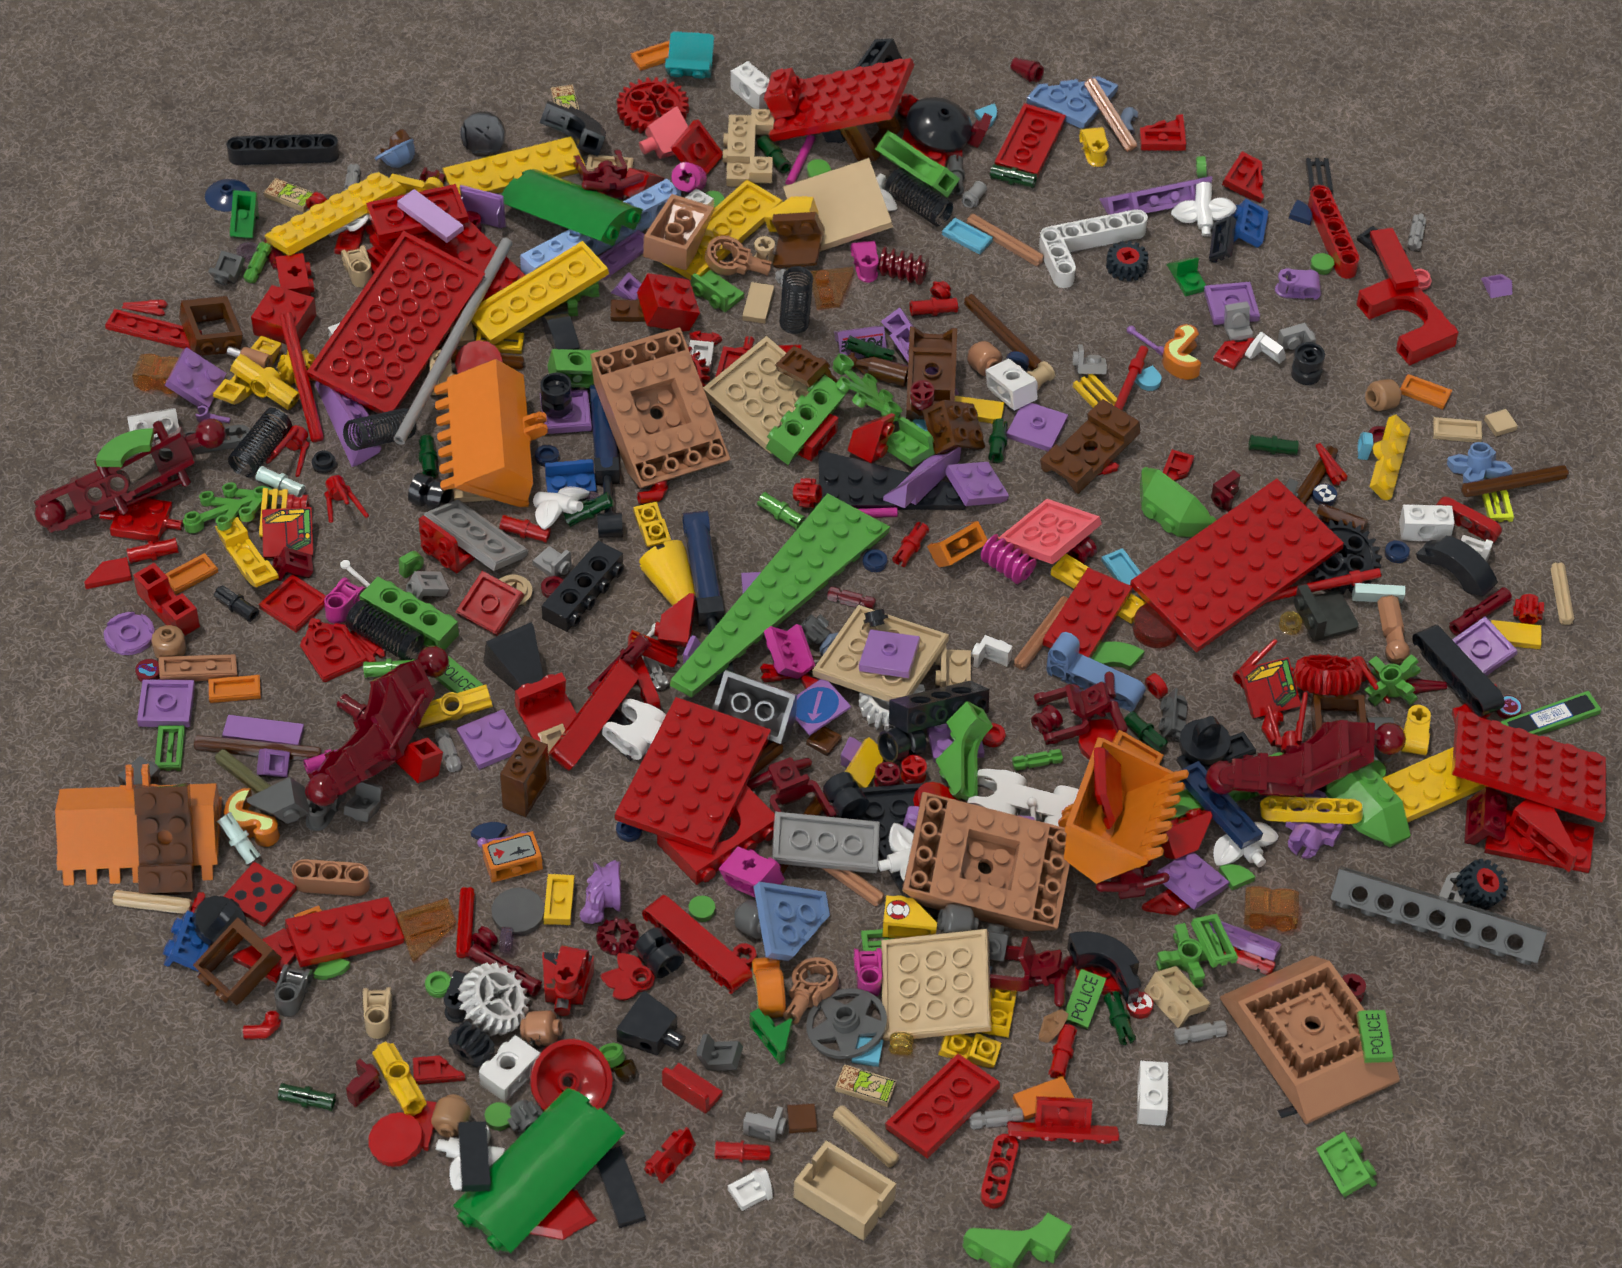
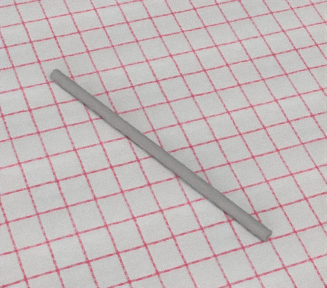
(452, 343)

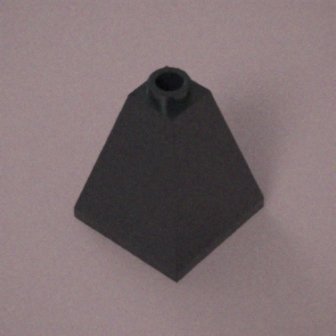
(515, 657)

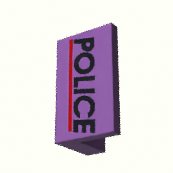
(874, 334)

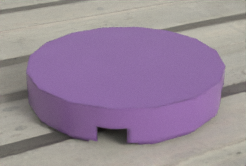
(134, 638)

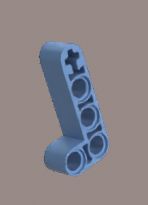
(1085, 672)

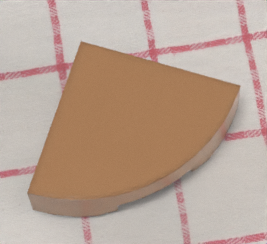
(1052, 1025)

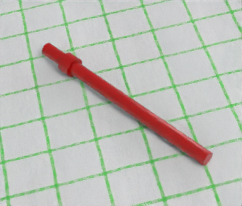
(1135, 368)
(1352, 578)

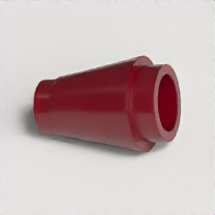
(1028, 69)

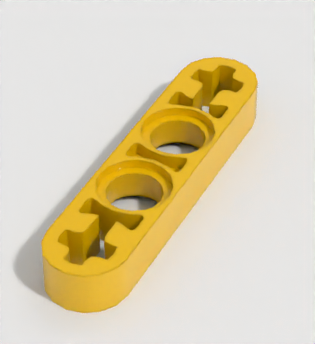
(1341, 810)

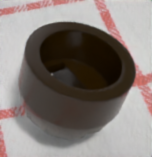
(626, 1069)

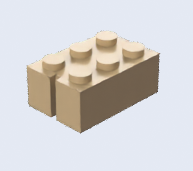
(844, 1190)

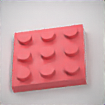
(1051, 530)

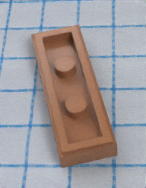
(197, 667)

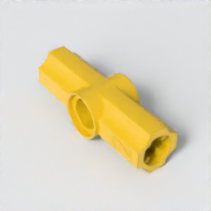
(265, 382)
(469, 702)
(399, 1078)

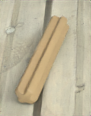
(1562, 593)
(151, 901)
(866, 1136)

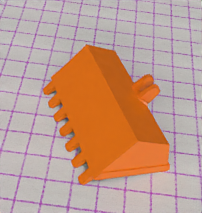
(488, 433)
(100, 829)
(1130, 841)

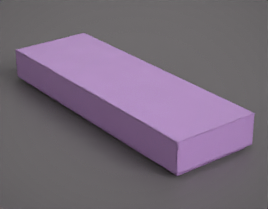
(430, 215)

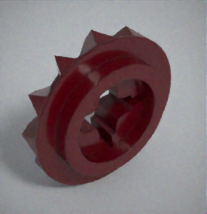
(606, 939)

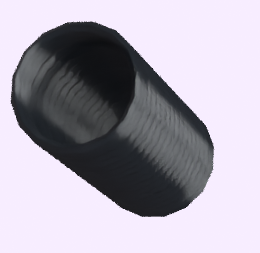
(904, 181)
(804, 312)
(366, 440)
(245, 456)
(367, 619)

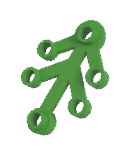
(865, 388)
(194, 521)

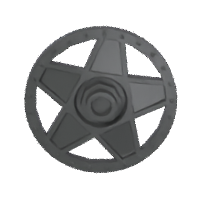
(847, 1024)

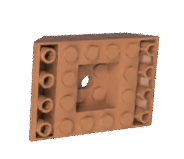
(659, 376)
(1023, 856)
(1315, 1067)

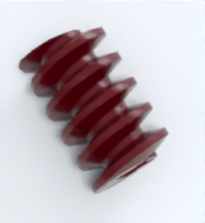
(903, 266)

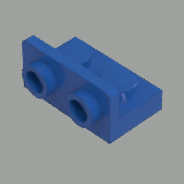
(1250, 222)
(570, 474)
(186, 945)

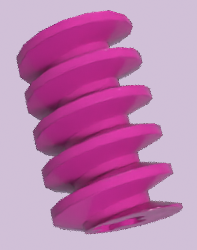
(681, 173)
(1006, 561)

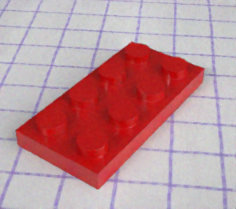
(1031, 139)
(391, 221)
(1090, 611)
(1520, 848)
(344, 931)
(942, 1105)

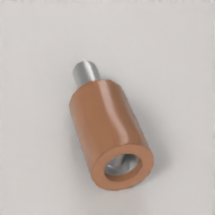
(262, 359)

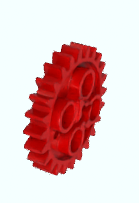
(639, 112)

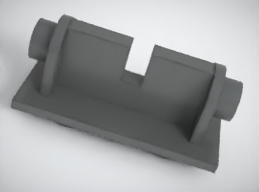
(1173, 708)

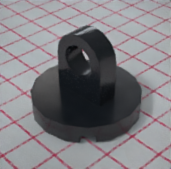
(483, 133)
(1205, 741)
(215, 916)

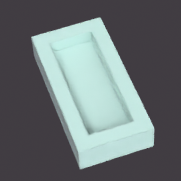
(1374, 592)

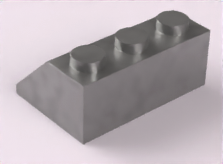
(757, 704)

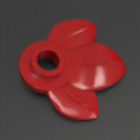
(624, 977)

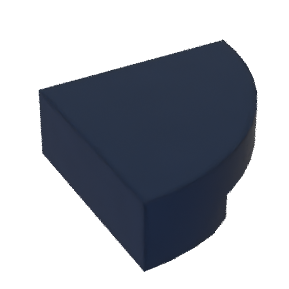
(1301, 213)
(489, 830)

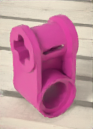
(865, 260)
(341, 600)
(868, 969)

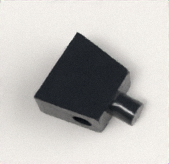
(649, 1026)

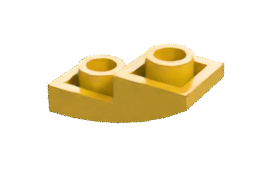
(651, 524)
(1001, 1011)
(978, 1050)

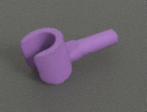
(204, 414)

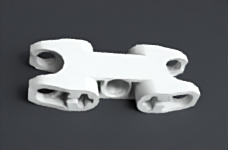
(638, 736)
(1012, 796)

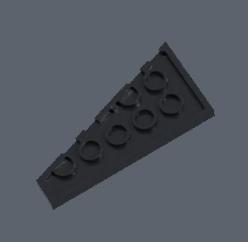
(866, 483)
(887, 807)

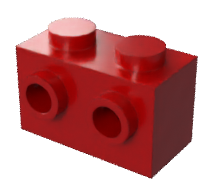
(783, 93)

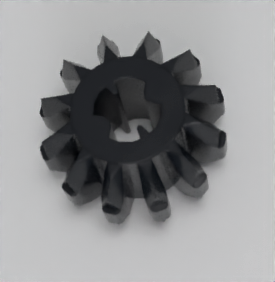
(471, 1044)

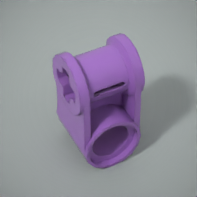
(1300, 283)

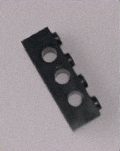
(583, 586)
(935, 705)

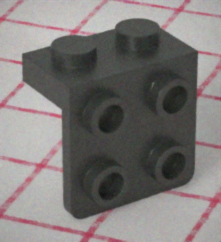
(1324, 614)

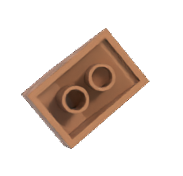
(677, 232)

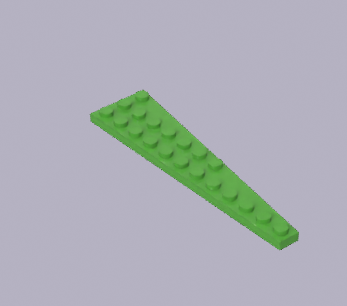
(807, 561)

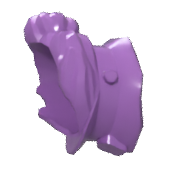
(602, 892)

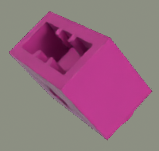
(746, 868)

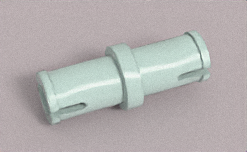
(280, 481)
(238, 838)

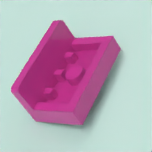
(789, 651)

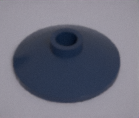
(220, 194)

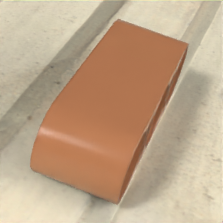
(320, 871)

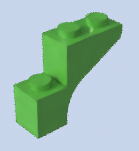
(917, 164)
(959, 760)
(1009, 1247)

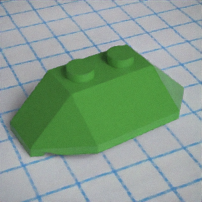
(1172, 504)
(1382, 808)

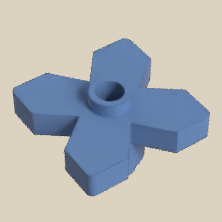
(1478, 464)

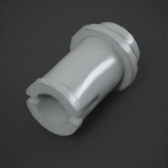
(971, 197)

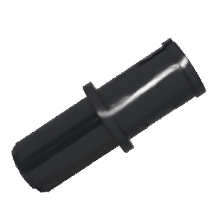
(236, 603)

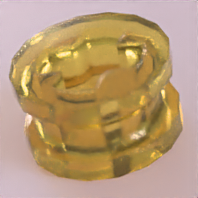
(1290, 629)
(901, 1043)

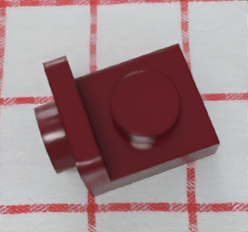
(979, 130)
(1225, 489)
(293, 562)
(363, 1086)

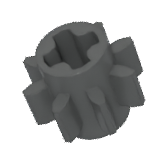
(815, 629)
(523, 1115)

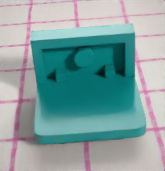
(690, 55)

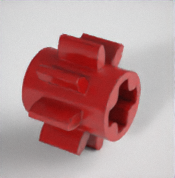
(807, 492)
(1528, 609)

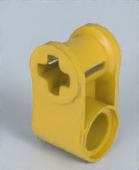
(1094, 145)
(1417, 730)

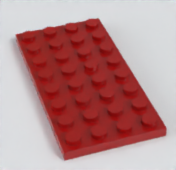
(396, 324)
(1236, 565)

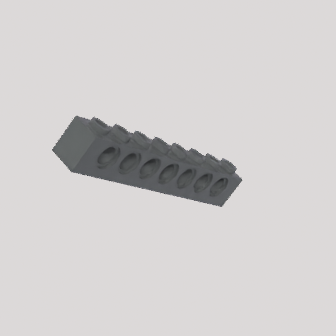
(1532, 935)

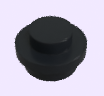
(323, 461)
(875, 617)

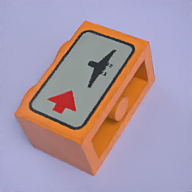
(957, 544)
(512, 856)

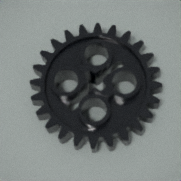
(1363, 558)

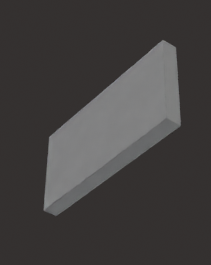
(477, 535)
(825, 842)

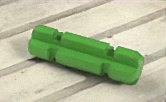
(257, 262)
(1037, 759)

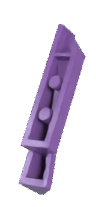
(1153, 198)
(899, 326)
(340, 411)
(922, 479)

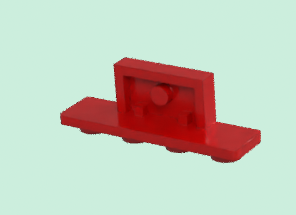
(1063, 1119)

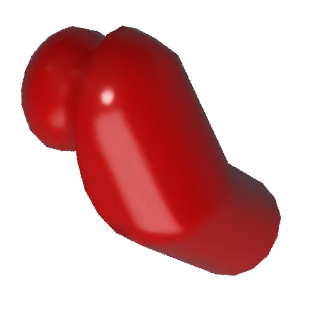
(655, 494)
(1267, 728)
(265, 1029)

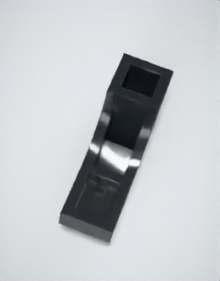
(577, 124)
(560, 331)
(1462, 561)
(1109, 954)

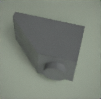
(283, 801)

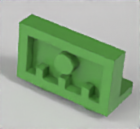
(716, 290)
(910, 443)
(1345, 1163)

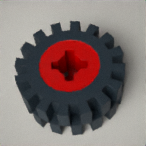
(1127, 261)
(1482, 884)

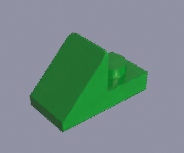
(244, 214)
(1187, 275)
(774, 1038)

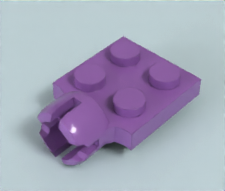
(1312, 834)

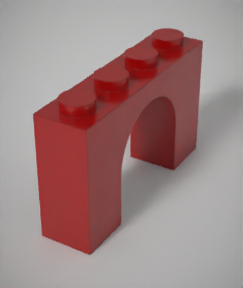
(1428, 340)
(754, 824)

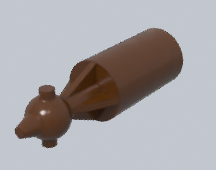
(882, 369)

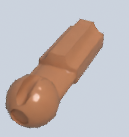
(1393, 629)

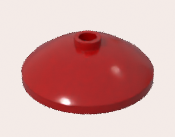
(577, 1061)

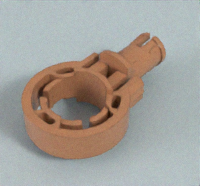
(742, 257)
(806, 993)

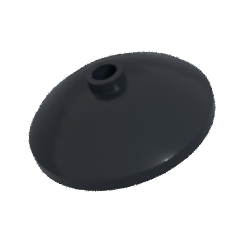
(939, 124)

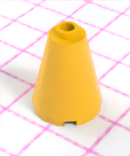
(669, 570)

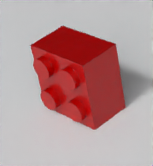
(278, 301)
(668, 302)

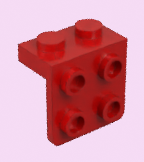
(442, 546)
(544, 704)

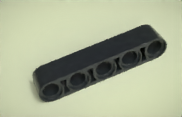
(283, 149)
(1458, 671)

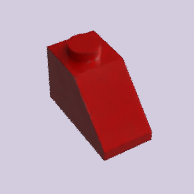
(649, 180)
(677, 622)

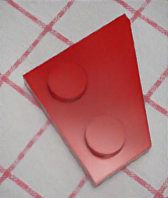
(1164, 136)
(1246, 177)
(279, 943)

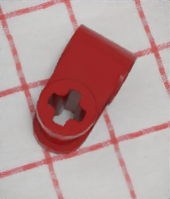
(569, 971)

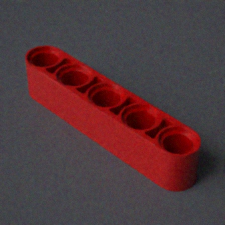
(1333, 231)
(594, 714)
(698, 943)

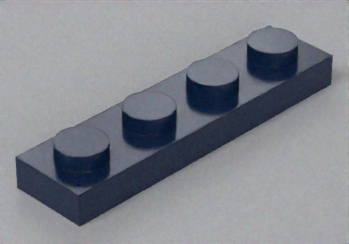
(1223, 808)

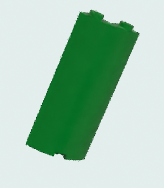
(571, 205)
(539, 1170)

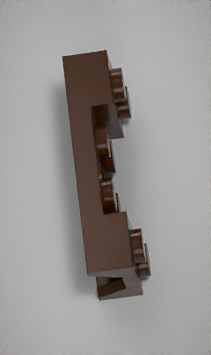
(936, 352)
(1105, 429)
(162, 865)

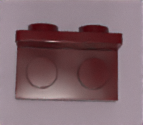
(1485, 816)

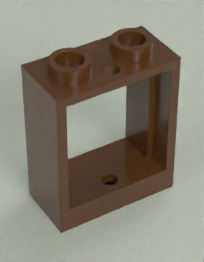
(860, 142)
(210, 310)
(1338, 703)
(525, 777)
(220, 950)

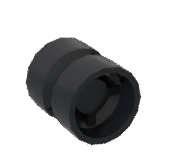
(1308, 363)
(556, 395)
(425, 491)
(897, 744)
(846, 796)
(658, 951)

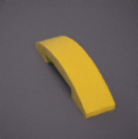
(237, 389)
(245, 555)

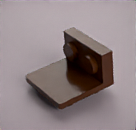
(798, 239)
(804, 366)
(953, 426)

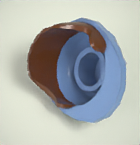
(400, 150)

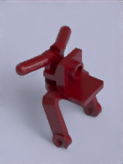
(607, 177)
(1085, 704)
(790, 784)
(1131, 883)
(1039, 969)

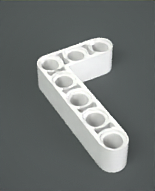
(1061, 239)

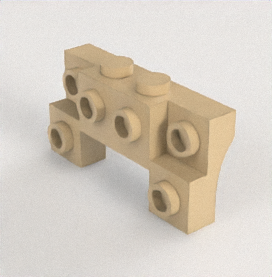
(740, 155)

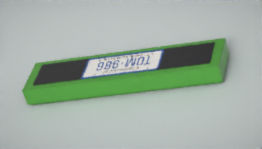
(1556, 714)

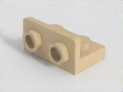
(954, 667)
(1176, 995)

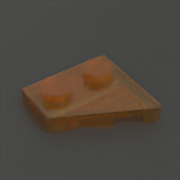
(830, 286)
(425, 926)

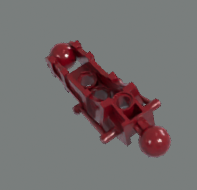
(52, 513)
(381, 736)
(1327, 756)

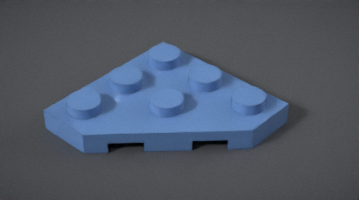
(1071, 100)
(788, 917)

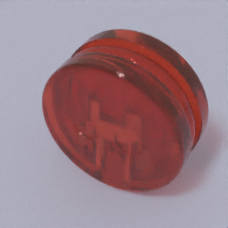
(1152, 629)

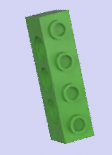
(574, 364)
(788, 446)
(423, 617)

